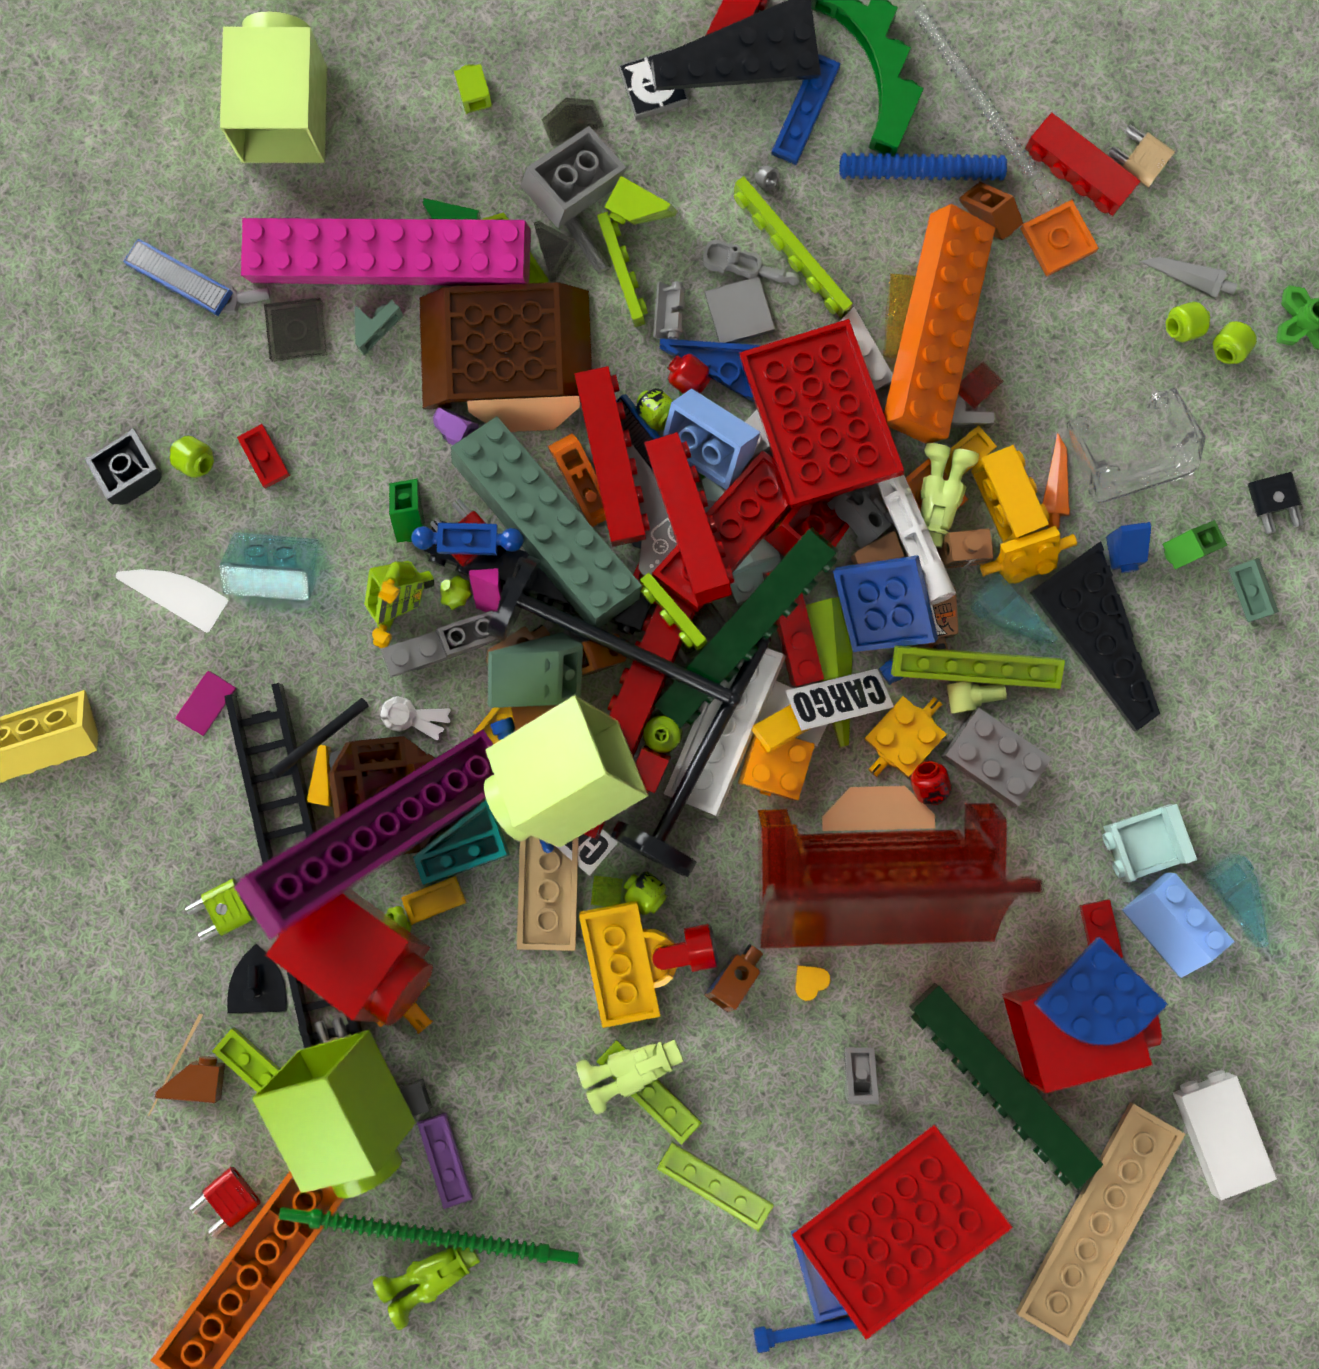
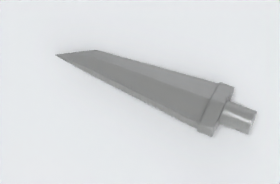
(1199, 277)

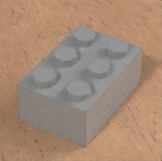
(572, 176)
(996, 757)

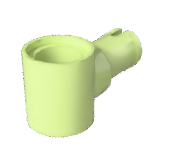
(969, 696)

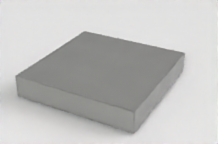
(739, 311)

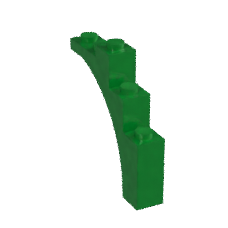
(887, 57)

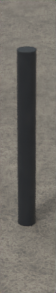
(320, 737)

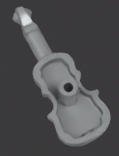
(729, 257)

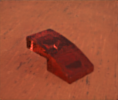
(979, 385)

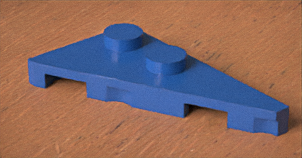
(719, 357)

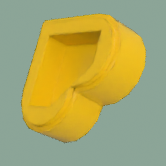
(810, 981)

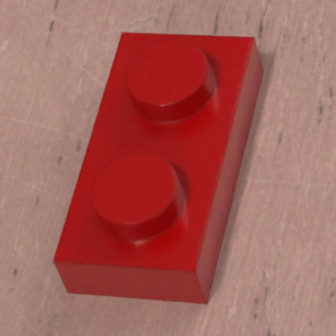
(263, 456)
(1100, 922)

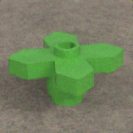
(1305, 317)

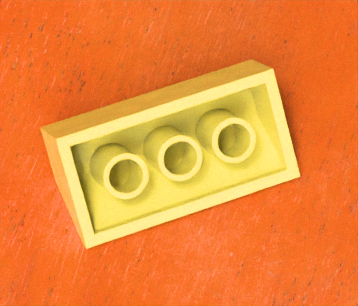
(46, 735)

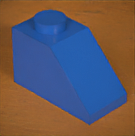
(1129, 546)

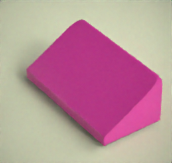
(486, 588)
(205, 703)

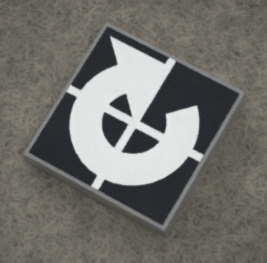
(640, 89)

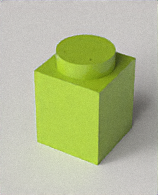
(337, 1116)

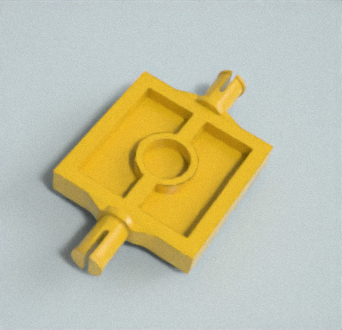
(1029, 555)
(905, 736)

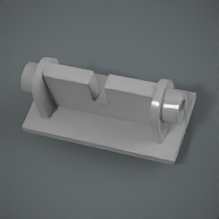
(667, 317)

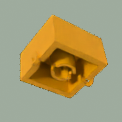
(778, 771)

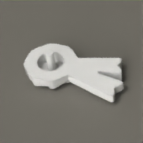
(400, 714)

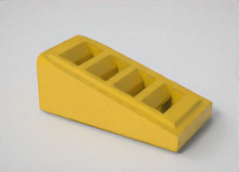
(319, 787)

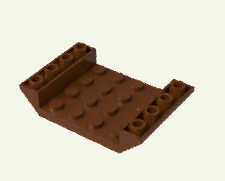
(503, 342)

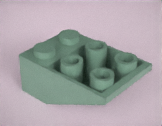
(535, 672)

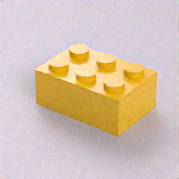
(1010, 494)

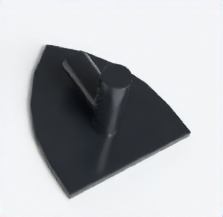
(256, 985)

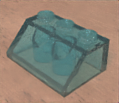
(270, 566)

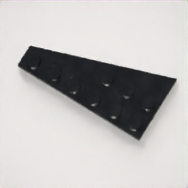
(758, 49)
(1096, 627)

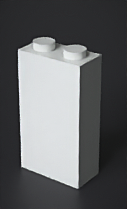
(1224, 1134)

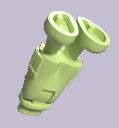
(943, 497)
(632, 1072)

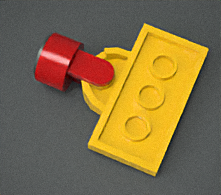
(634, 960)

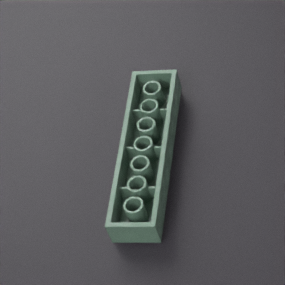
(550, 524)

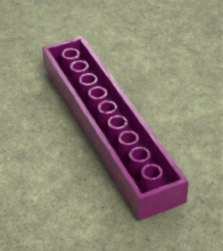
(367, 837)

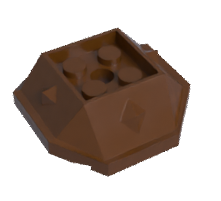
(371, 767)

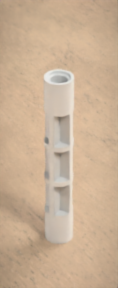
(916, 537)

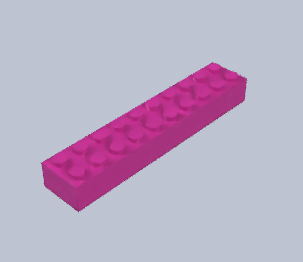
(385, 251)

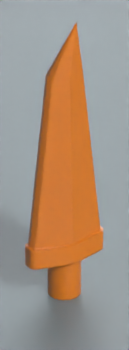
(1057, 488)

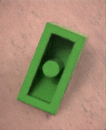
(1194, 544)

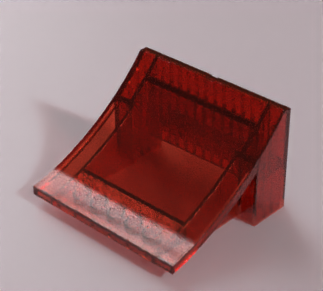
(884, 883)

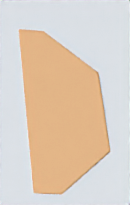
(526, 413)
(878, 810)

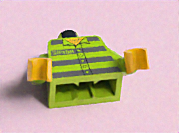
(393, 592)

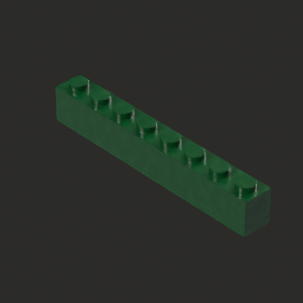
(751, 622)
(1006, 1086)

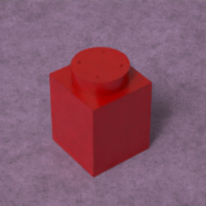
(355, 959)
(1058, 1061)

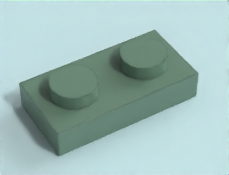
(1253, 590)

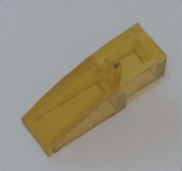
(897, 306)

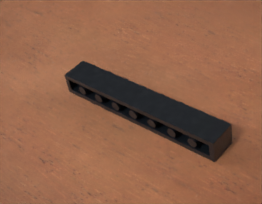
(505, 561)

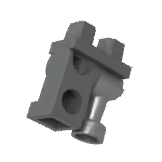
(863, 512)

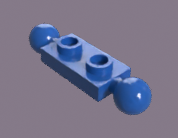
(467, 538)

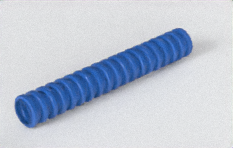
(923, 166)

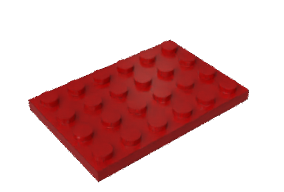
(821, 414)
(901, 1231)

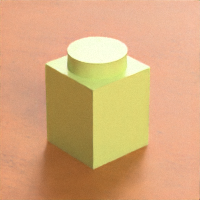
(273, 90)
(562, 774)

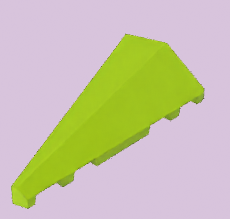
(833, 649)

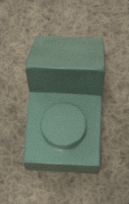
(370, 331)

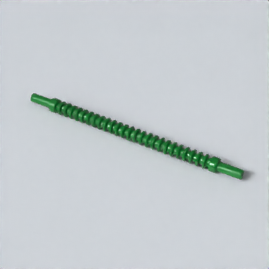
(317, 1218)

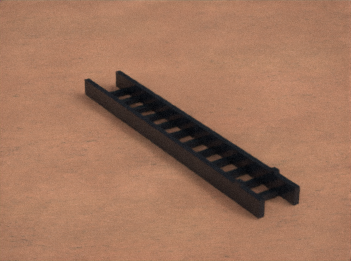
(263, 836)

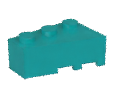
(466, 845)

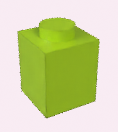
(473, 88)

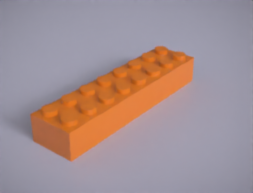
(939, 325)
(245, 1281)

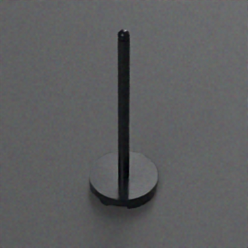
(516, 597)
(654, 846)

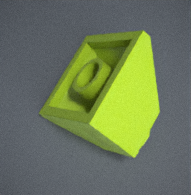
(636, 204)

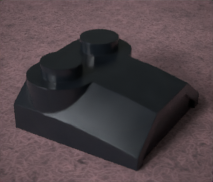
(124, 469)

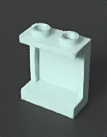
(1148, 843)

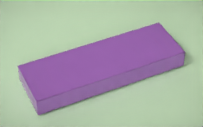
(444, 1160)

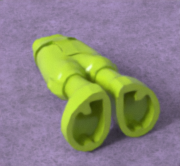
(432, 1274)

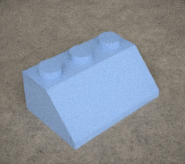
(716, 438)
(1177, 925)

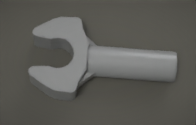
(244, 297)

